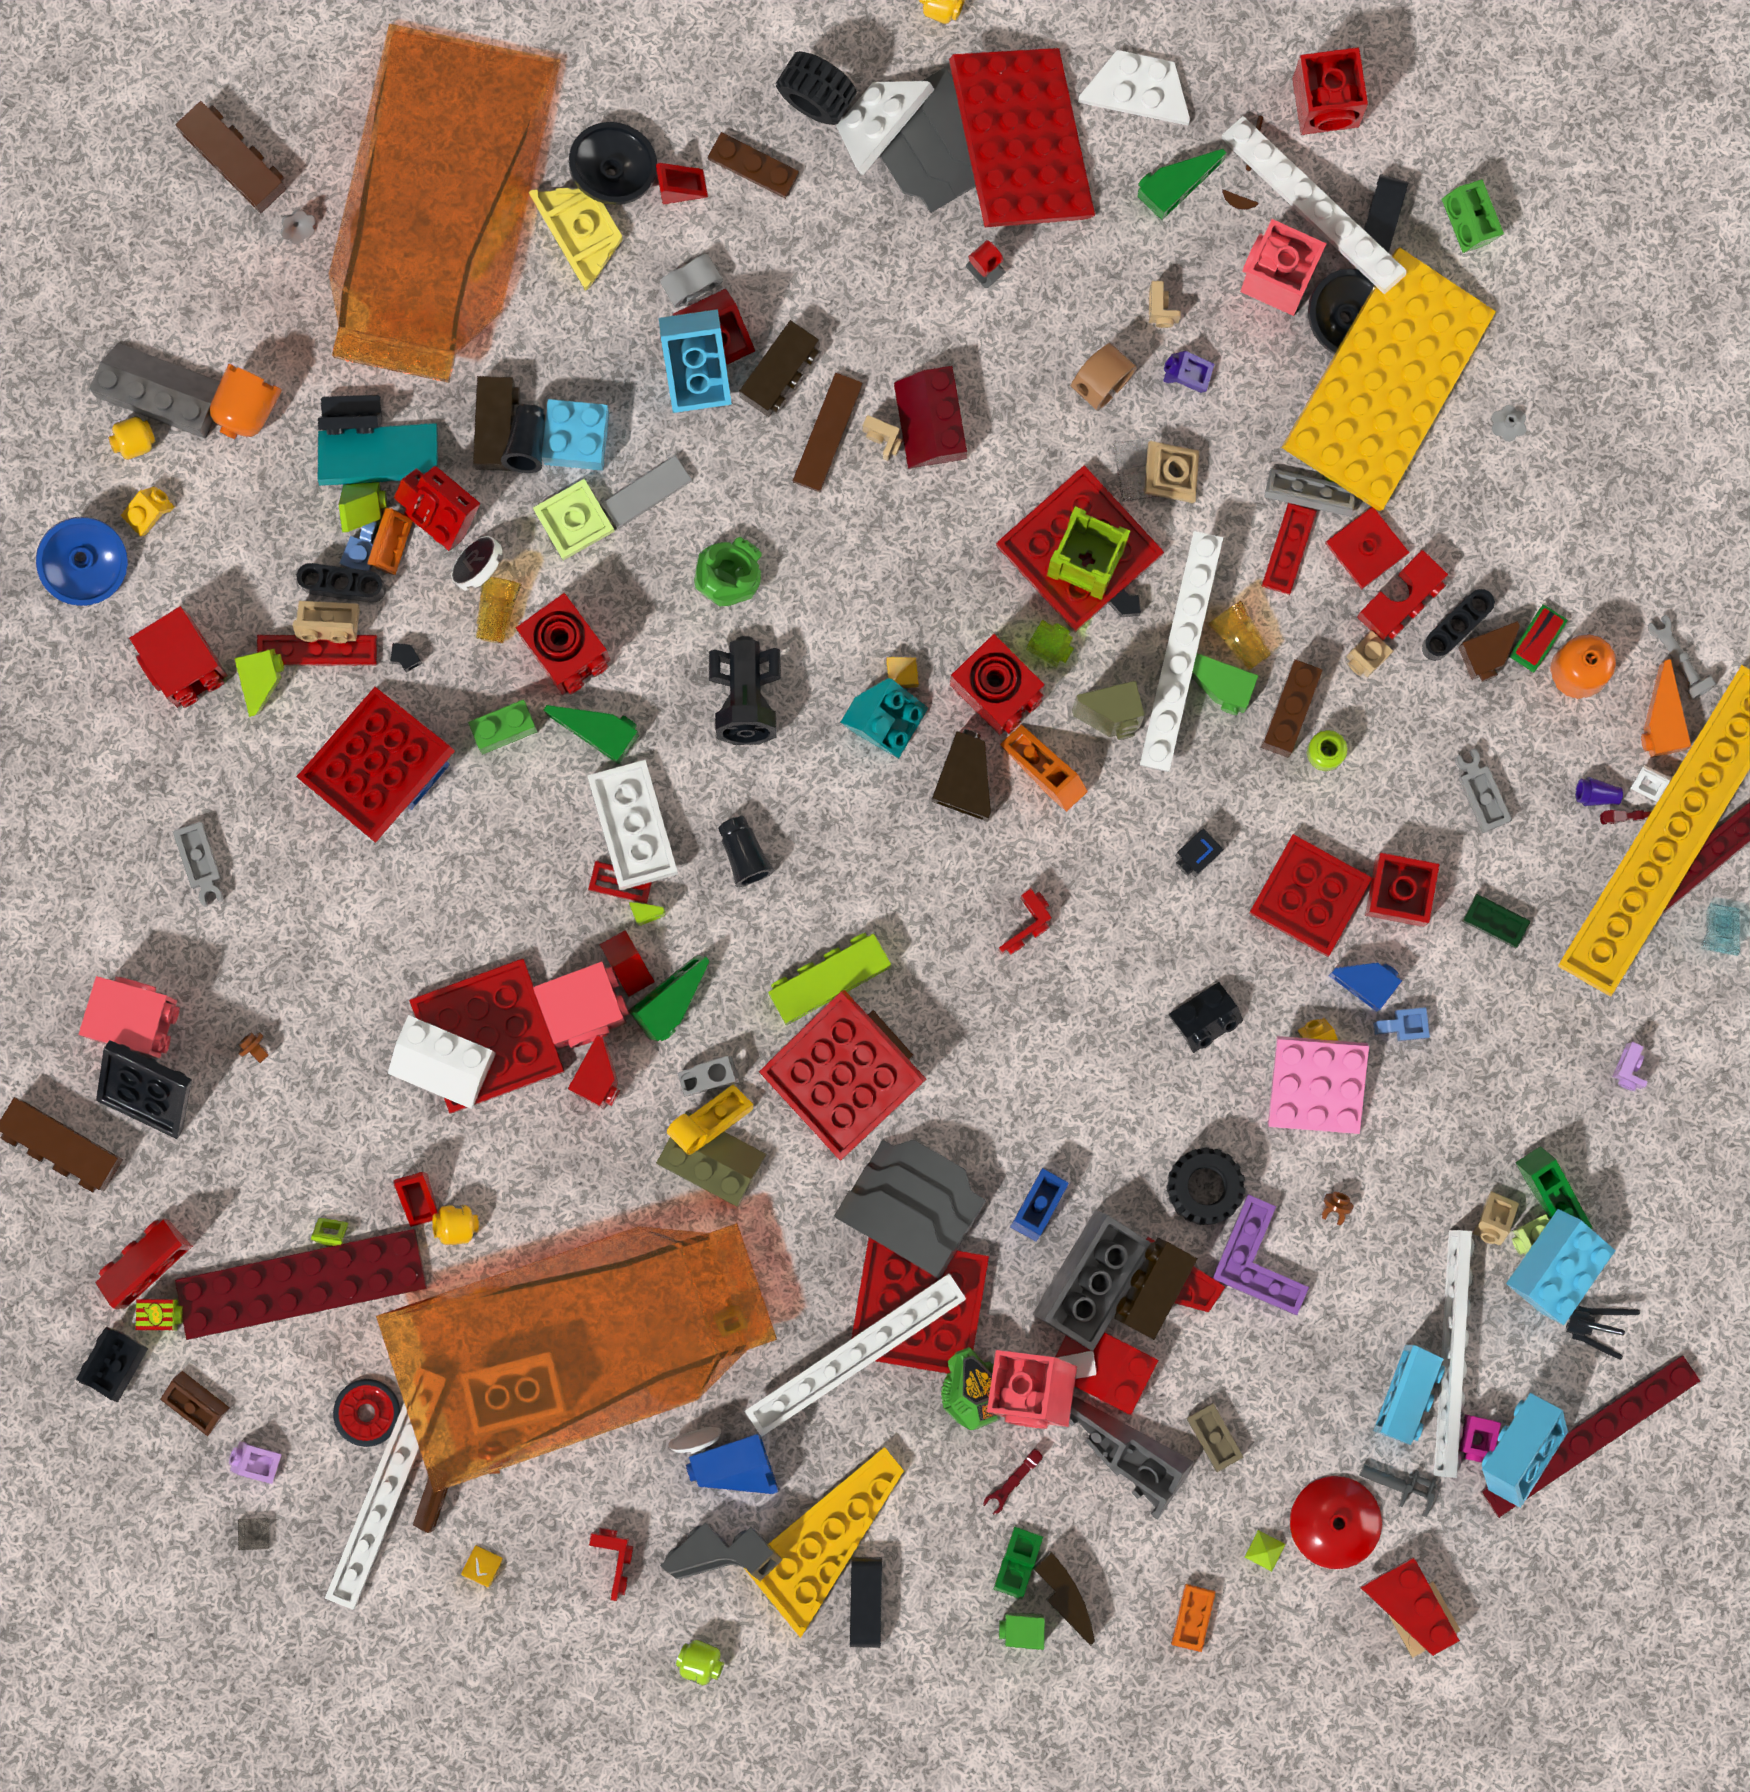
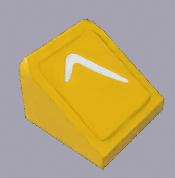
(482, 1566)

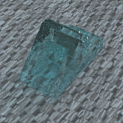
(1722, 930)

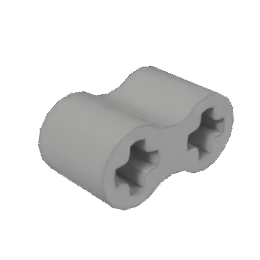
(691, 280)

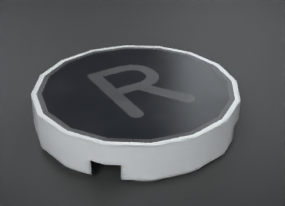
(476, 563)

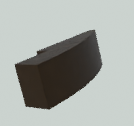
(1066, 1596)

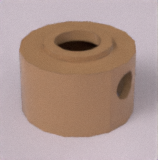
(1101, 373)

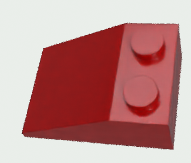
(1119, 1369)

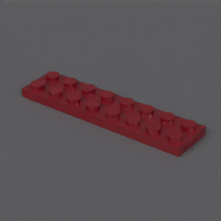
(300, 1284)

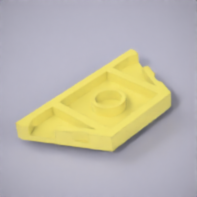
(580, 229)

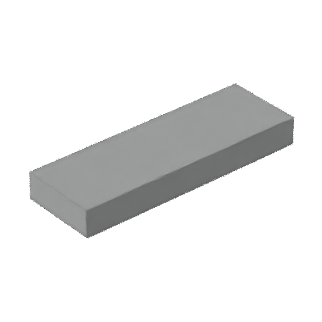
(646, 492)
(1309, 492)

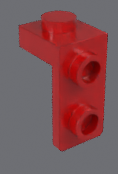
(1037, 907)
(608, 1539)

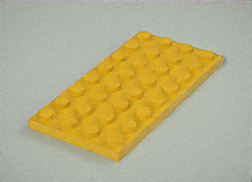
(1388, 381)

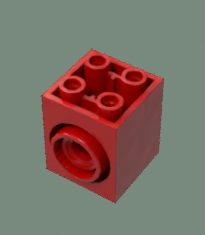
(1330, 91)
(178, 658)
(567, 663)
(1000, 705)

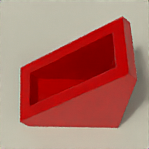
(680, 183)
(627, 963)
(416, 1198)

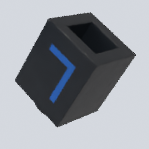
(1198, 853)

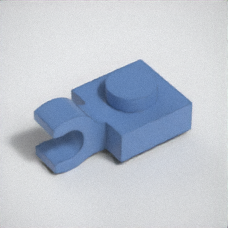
(359, 550)
(1408, 1024)

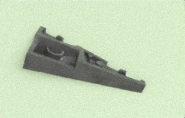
(1145, 1462)

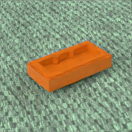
(390, 541)
(1193, 1617)

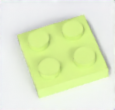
(573, 519)

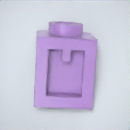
(1630, 1061)
(254, 1462)

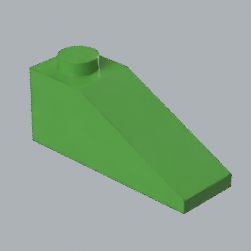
(1224, 683)

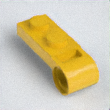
(710, 1120)

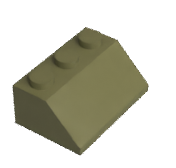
(1111, 710)
(720, 1167)

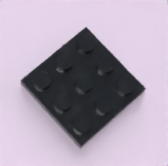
(143, 1089)

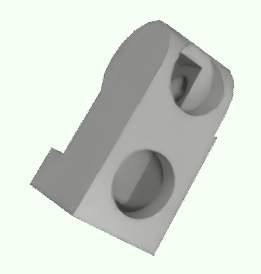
(708, 1076)

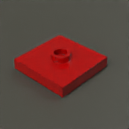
(1367, 547)

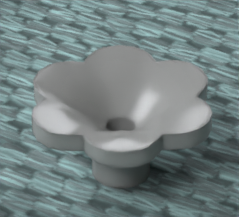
(297, 226)
(1506, 429)

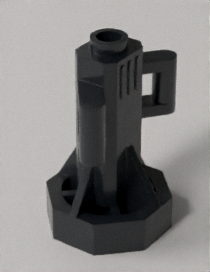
(745, 714)

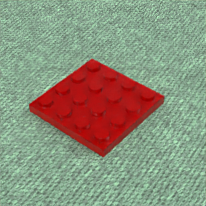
(1039, 534)
(375, 764)
(501, 1015)
(842, 1075)
(893, 1280)

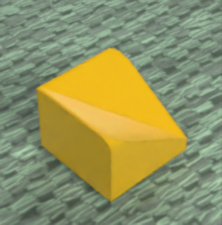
(903, 671)

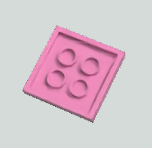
(1318, 1084)

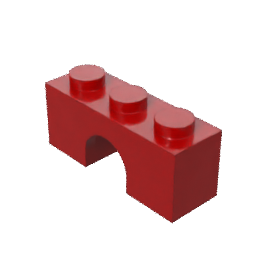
(1423, 579)

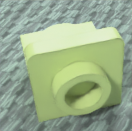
(1528, 1234)

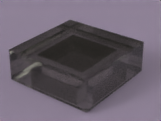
(253, 1533)

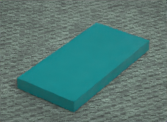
(376, 456)

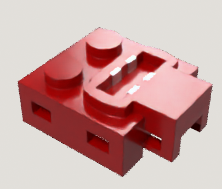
(437, 506)

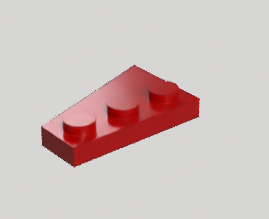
(1412, 1604)

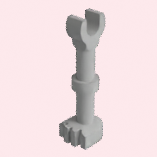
(1681, 660)

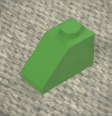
(1023, 1630)

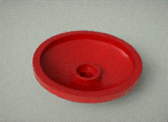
(1314, 1516)

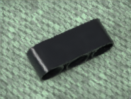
(1385, 209)
(328, 576)
(1463, 612)
(866, 1602)

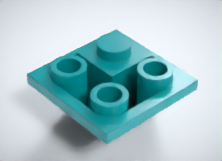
(885, 716)

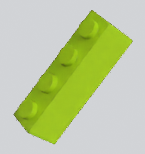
(823, 982)

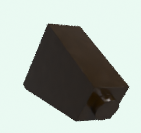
(965, 777)

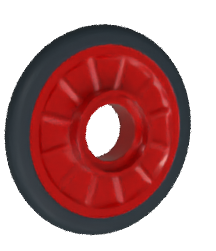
(347, 1407)

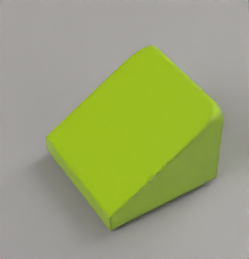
(646, 913)

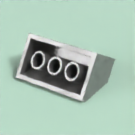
(156, 389)
(1093, 1280)

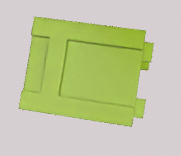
(1090, 536)

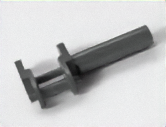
(1401, 1485)

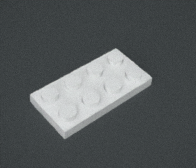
(632, 825)

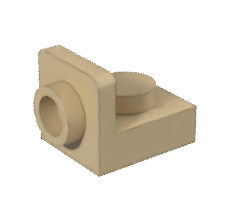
(1157, 302)
(879, 431)
(1368, 655)
(1496, 1219)

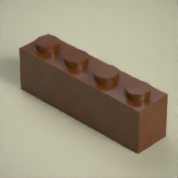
(231, 157)
(59, 1145)

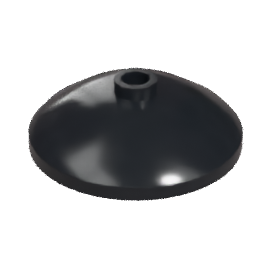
(615, 148)
(1337, 294)

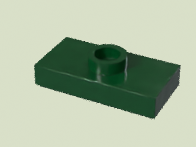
(1496, 921)

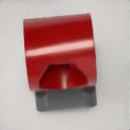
(987, 262)

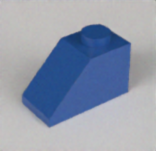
(1368, 982)

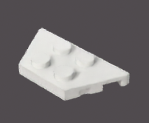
(1138, 87)
(879, 118)

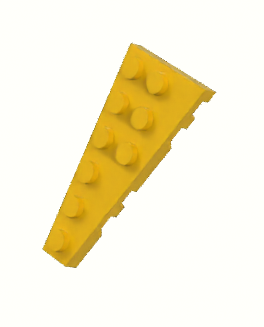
(824, 1539)

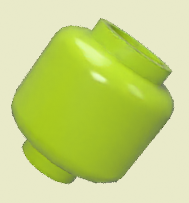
(1332, 741)
(699, 1662)

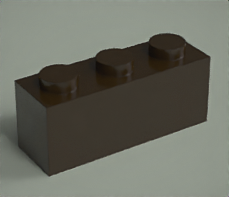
(780, 369)
(493, 420)
(1155, 1288)

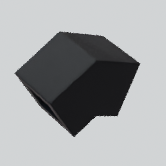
(1126, 604)
(404, 655)

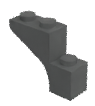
(708, 1551)

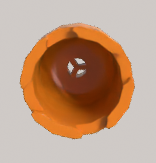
(242, 403)
(1574, 674)

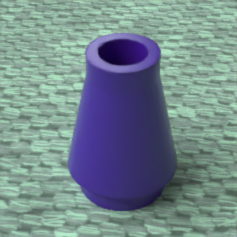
(1595, 792)

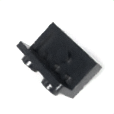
(350, 412)
(1206, 1017)
(112, 1363)

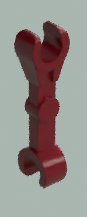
(1616, 816)
(1013, 1481)

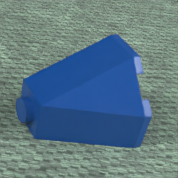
(734, 1466)

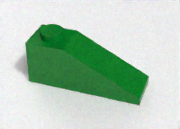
(1174, 182)
(600, 730)
(667, 1003)
(1549, 1184)

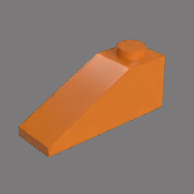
(1665, 720)
(1045, 768)

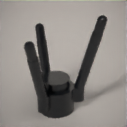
(1582, 1323)

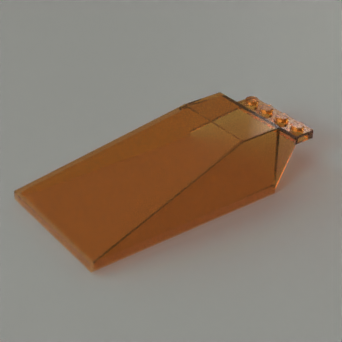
(436, 199)
(572, 1346)

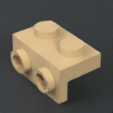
(326, 621)

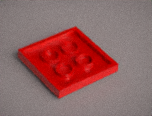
(1310, 895)

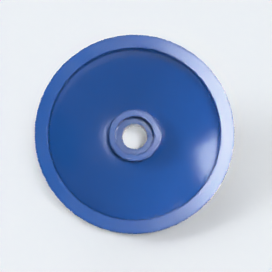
(87, 580)

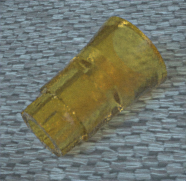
(496, 609)
(1241, 635)

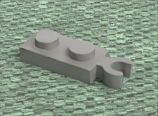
(1482, 794)
(198, 860)

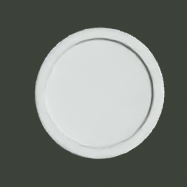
(695, 1440)

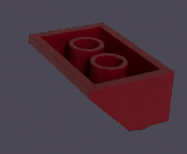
(930, 418)

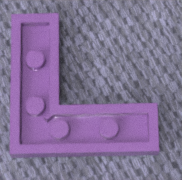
(1237, 1265)

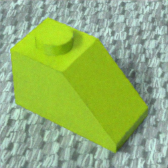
(361, 505)
(259, 677)

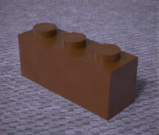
(1291, 708)

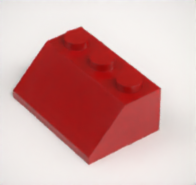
(142, 1264)

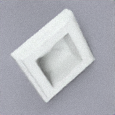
(1656, 788)

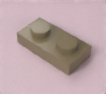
(1214, 1437)

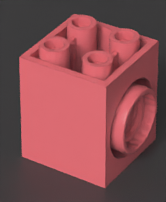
(1281, 266)
(582, 1005)
(129, 1015)
(1031, 1389)

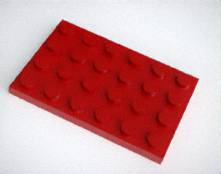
(1021, 137)

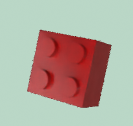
(1402, 889)

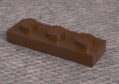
(753, 165)

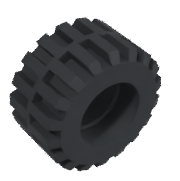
(816, 88)
(1225, 1167)

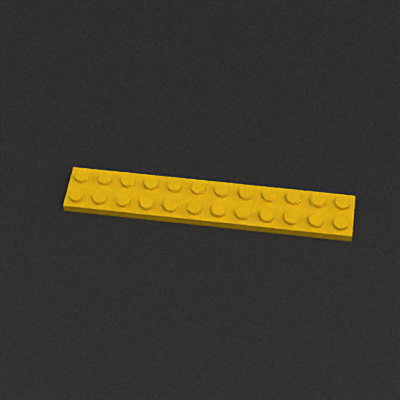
(1665, 844)

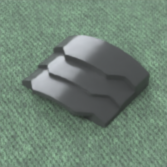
(931, 150)
(913, 1204)

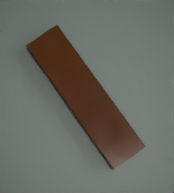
(827, 432)

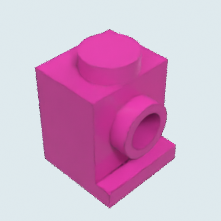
(1489, 1432)

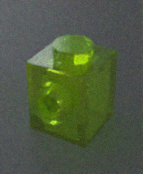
(1051, 643)

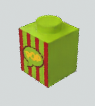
(158, 1314)

